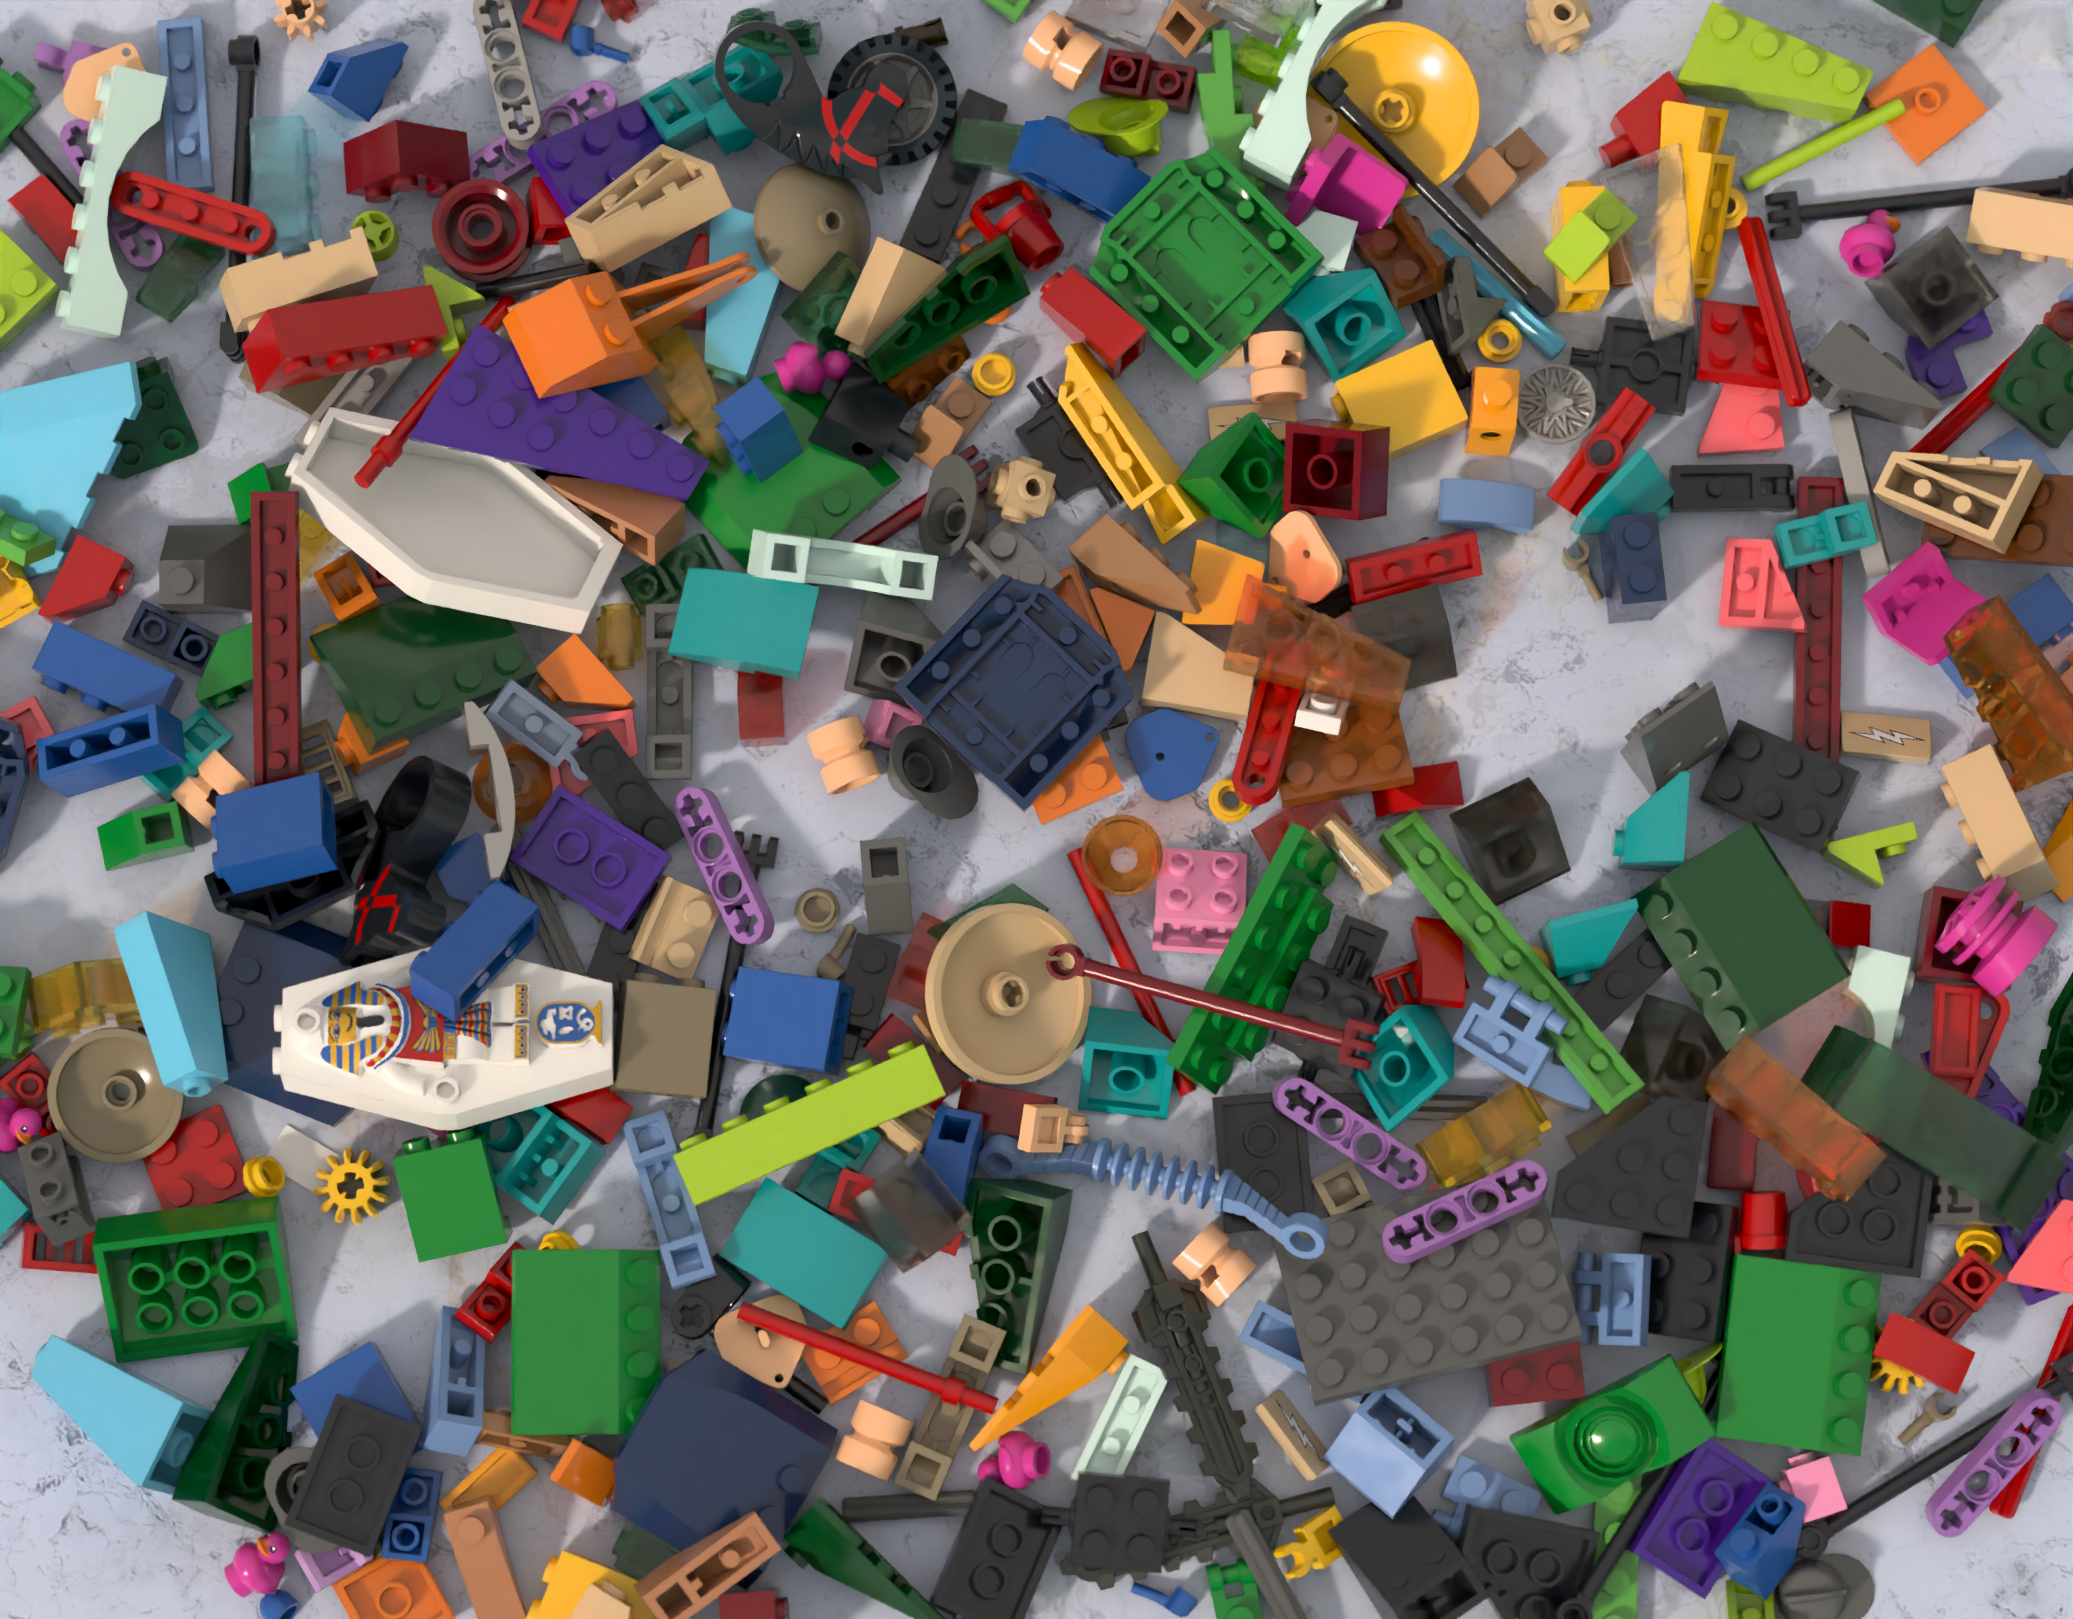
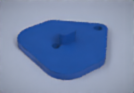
(1183, 749)

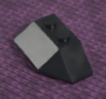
(296, 899)

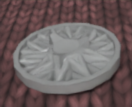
(1555, 403)

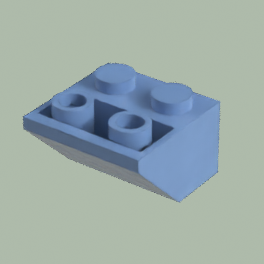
(1389, 1449)

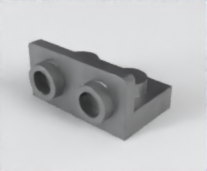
(1010, 553)

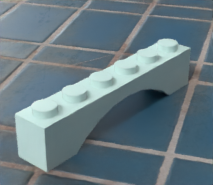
(1283, 136)
(95, 291)

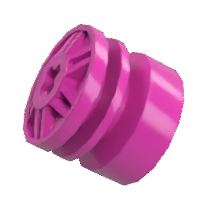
(1995, 935)

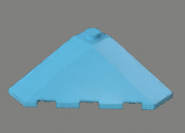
(56, 445)

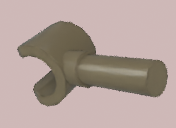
(1583, 569)
(829, 966)
(1926, 1419)

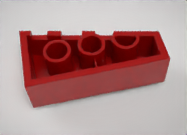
(342, 336)

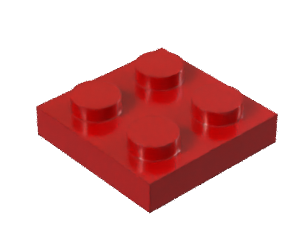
(1735, 346)
(197, 1163)

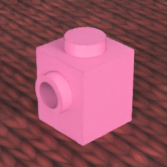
(1814, 1483)

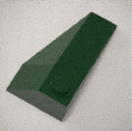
(958, 300)
(2051, 1102)
(1015, 1256)
(241, 1438)
(845, 1555)

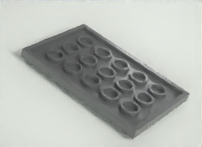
(1465, 1306)

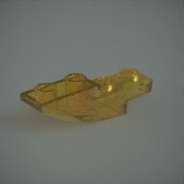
(689, 390)

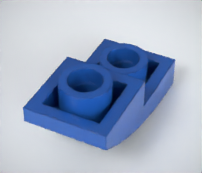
(413, 1516)

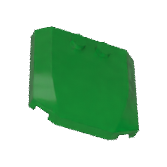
(1202, 260)
(806, 497)

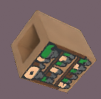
(1188, 26)

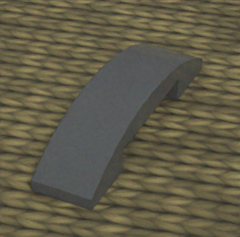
(668, 700)

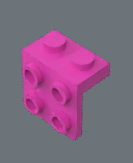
(1346, 184)
(1920, 604)

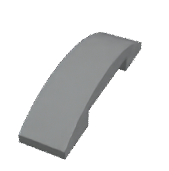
(484, 740)

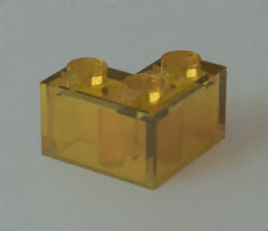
(82, 998)
(1485, 1138)

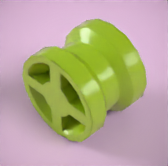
(374, 225)

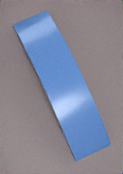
(668, 1200)

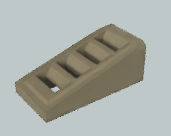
(344, 796)

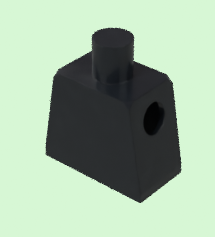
(864, 421)

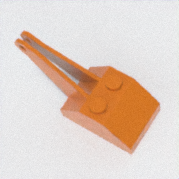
(589, 329)

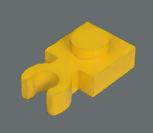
(1314, 1543)

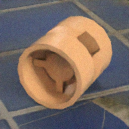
(1062, 50)
(1277, 365)
(844, 756)
(215, 774)
(1215, 1264)
(874, 1440)

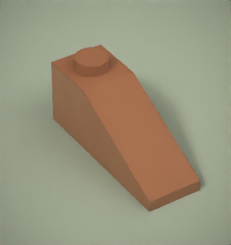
(639, 520)
(484, 1559)
(707, 1568)

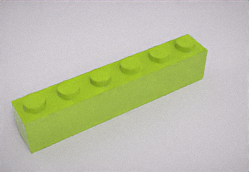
(810, 1124)

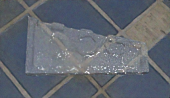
(1659, 242)

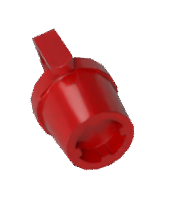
(1025, 225)
(1760, 1221)

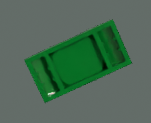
(1613, 1435)

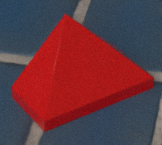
(1433, 789)

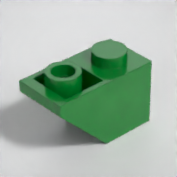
(228, 670)
(146, 836)

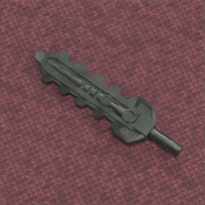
(1173, 1319)
(1212, 1531)

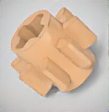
(305, 26)

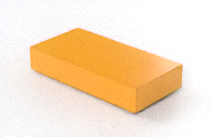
(499, 1474)

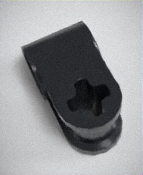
(713, 1296)

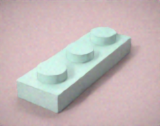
(1123, 1418)

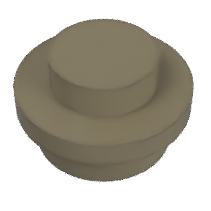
(817, 910)

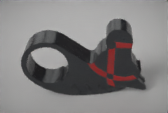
(832, 134)
(418, 825)

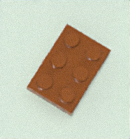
(1362, 759)

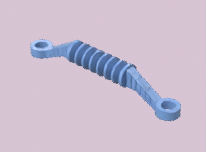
(1228, 1192)

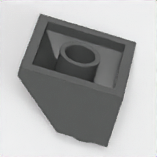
(206, 569)
(886, 645)

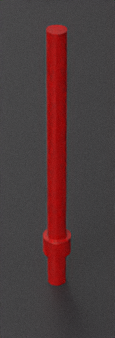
(389, 448)
(1124, 958)
(951, 1389)

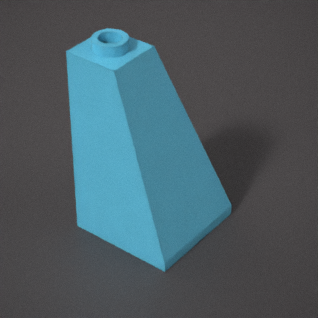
(126, 1415)

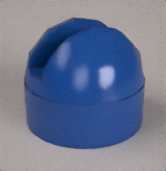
(278, 1605)

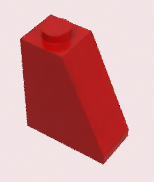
(1093, 319)

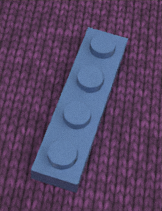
(186, 103)

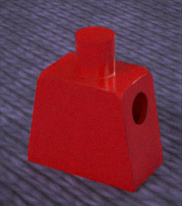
(1639, 122)

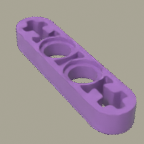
(562, 107)
(118, 231)
(718, 869)
(1351, 1130)
(1461, 1206)
(2000, 1467)

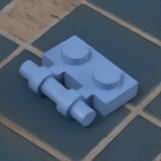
(1504, 1043)
(1623, 1298)
(1484, 1487)

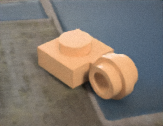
(1048, 1126)

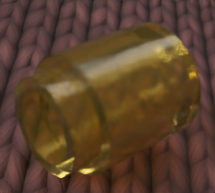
(619, 636)

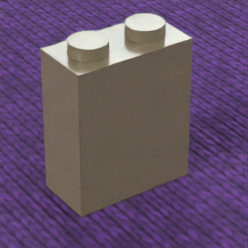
(663, 1037)

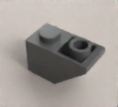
(886, 886)

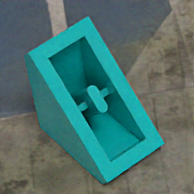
(675, 115)

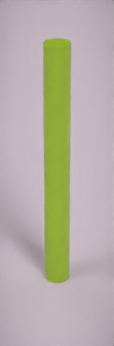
(1823, 144)

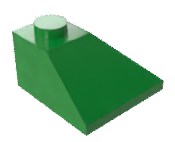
(1239, 476)

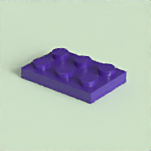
(593, 154)
(590, 858)
(1696, 1515)

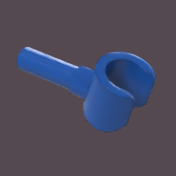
(583, 45)
(1180, 1602)

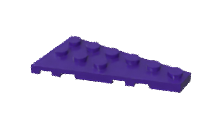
(495, 412)

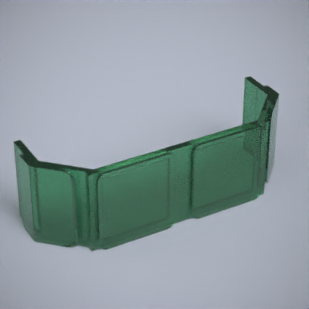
(1935, 1126)

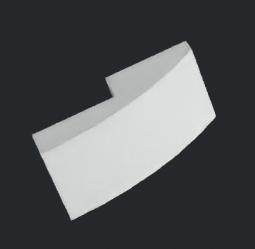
(1321, 713)

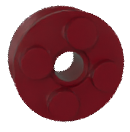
(476, 203)

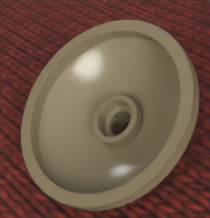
(793, 224)
(90, 1111)

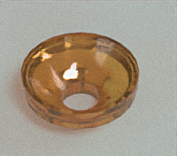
(533, 792)
(1117, 833)

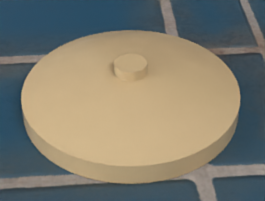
(995, 999)

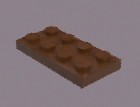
(2040, 539)

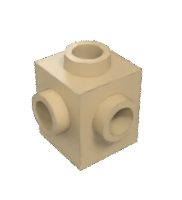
(1558, 24)
(1021, 490)

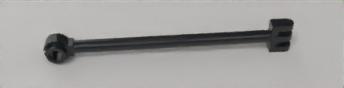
(244, 54)
(1331, 88)
(1796, 214)
(734, 959)
(1925, 1467)
(1585, 1598)

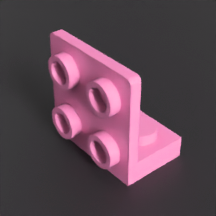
(1198, 900)

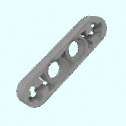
(509, 69)
(1859, 485)

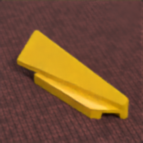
(1706, 182)
(1126, 446)

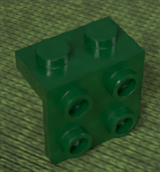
(161, 427)

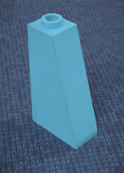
(741, 317)
(177, 1000)

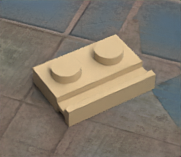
(675, 929)

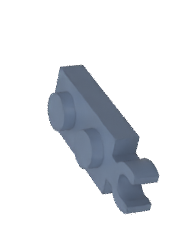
(536, 725)

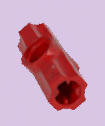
(1619, 427)

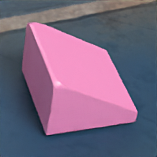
(886, 720)

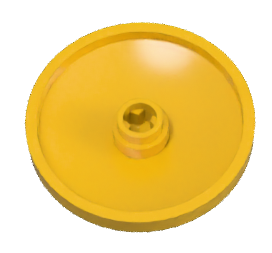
(1413, 90)

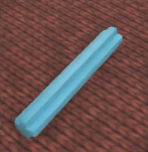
(1529, 323)

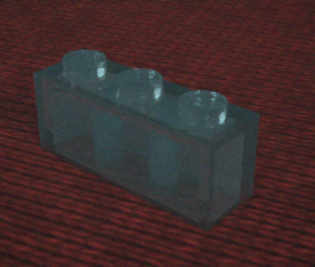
(284, 180)

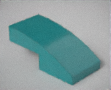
(1825, 535)
(201, 736)
(823, 1174)

